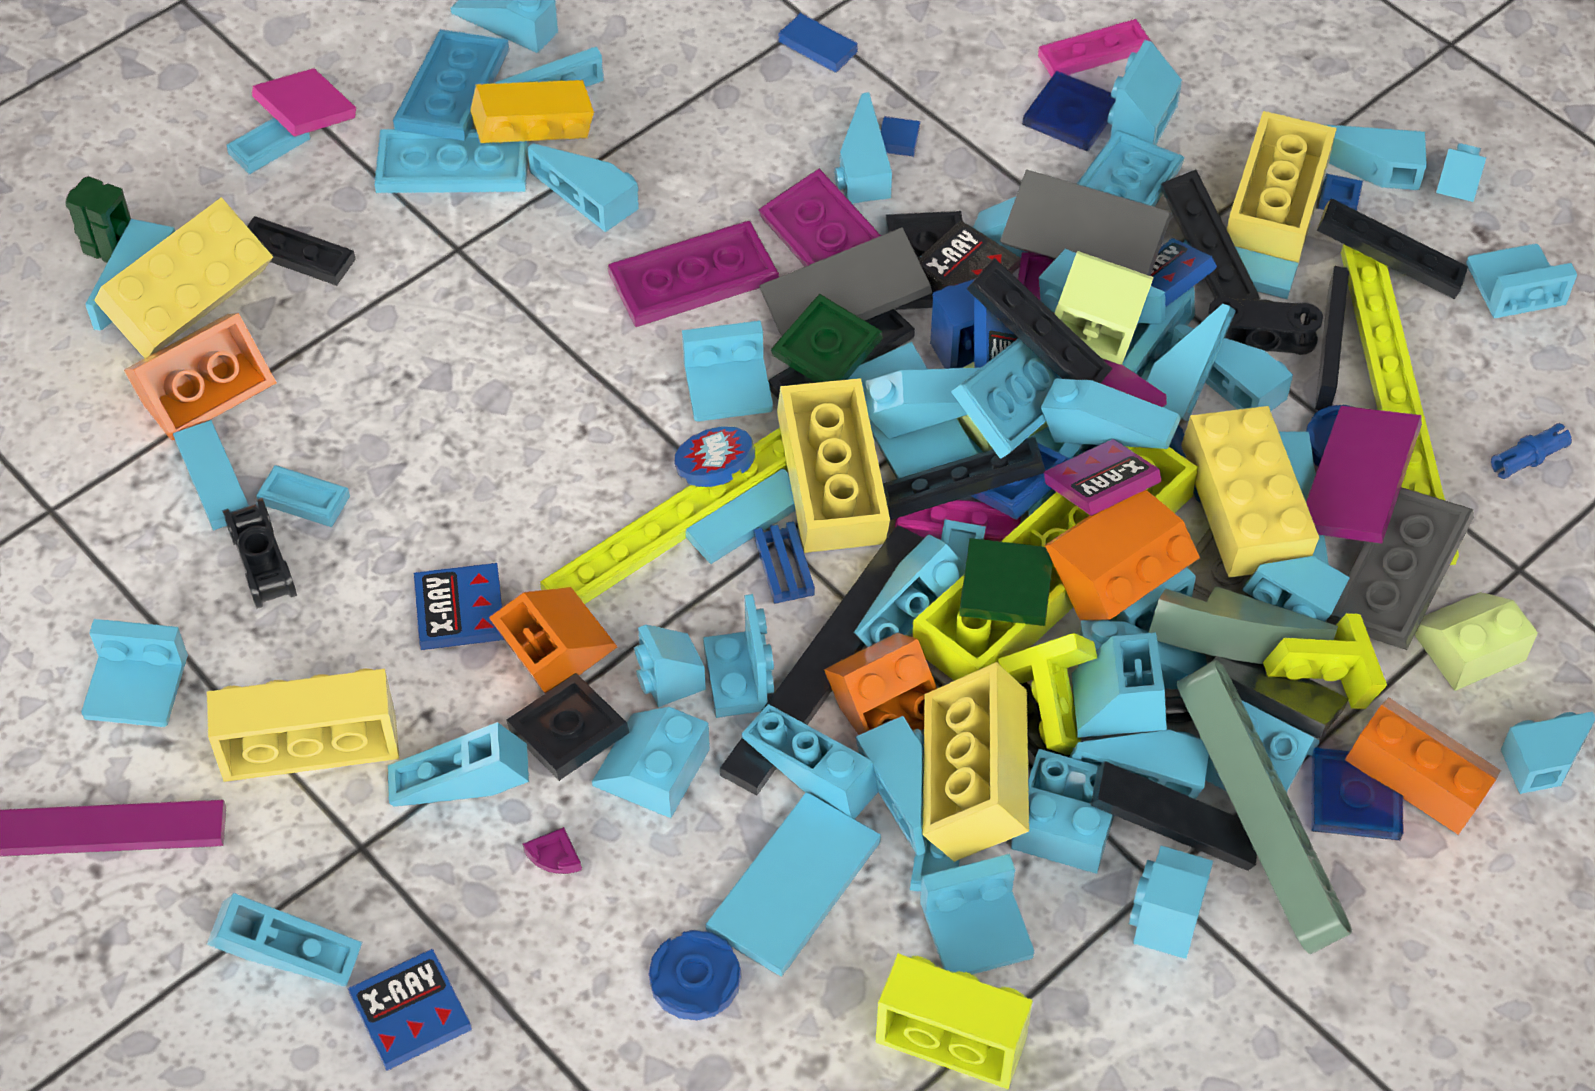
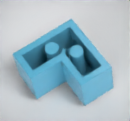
(1170, 901)

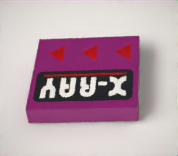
(1102, 477)

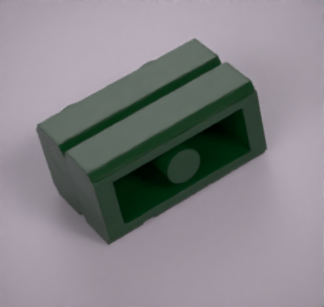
(98, 216)

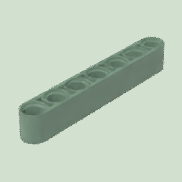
(1264, 808)

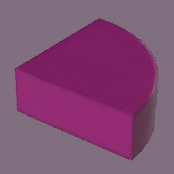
(553, 853)

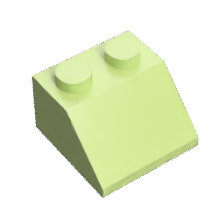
(1476, 638)

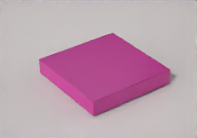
(304, 102)

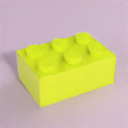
(953, 1020)

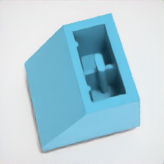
(1145, 95)
(1121, 688)
(1061, 813)

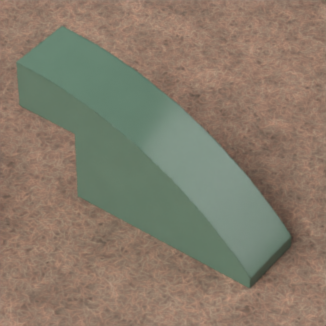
(1231, 625)

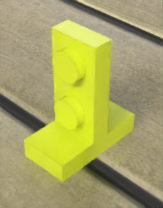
(1345, 658)
(1051, 687)

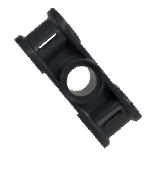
(1272, 324)
(259, 552)

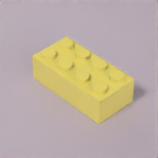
(1280, 186)
(183, 278)
(832, 465)
(1248, 489)
(302, 724)
(975, 763)

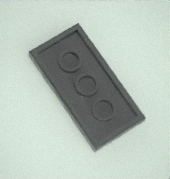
(1062, 215)
(860, 279)
(1398, 579)

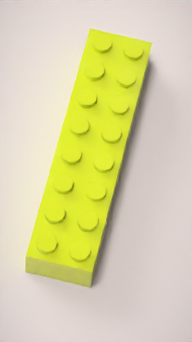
(968, 644)

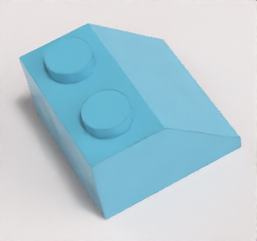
(655, 759)

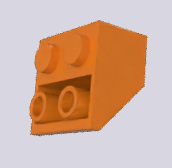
(552, 634)
(883, 683)

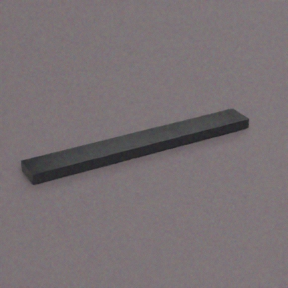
(807, 683)

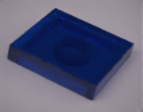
(1070, 111)
(1352, 801)

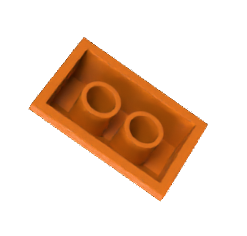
(201, 375)
(1120, 555)
(1423, 765)

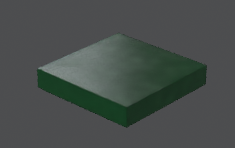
(826, 342)
(1006, 582)

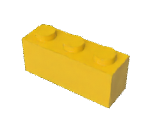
(531, 111)

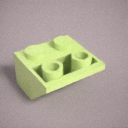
(1103, 304)

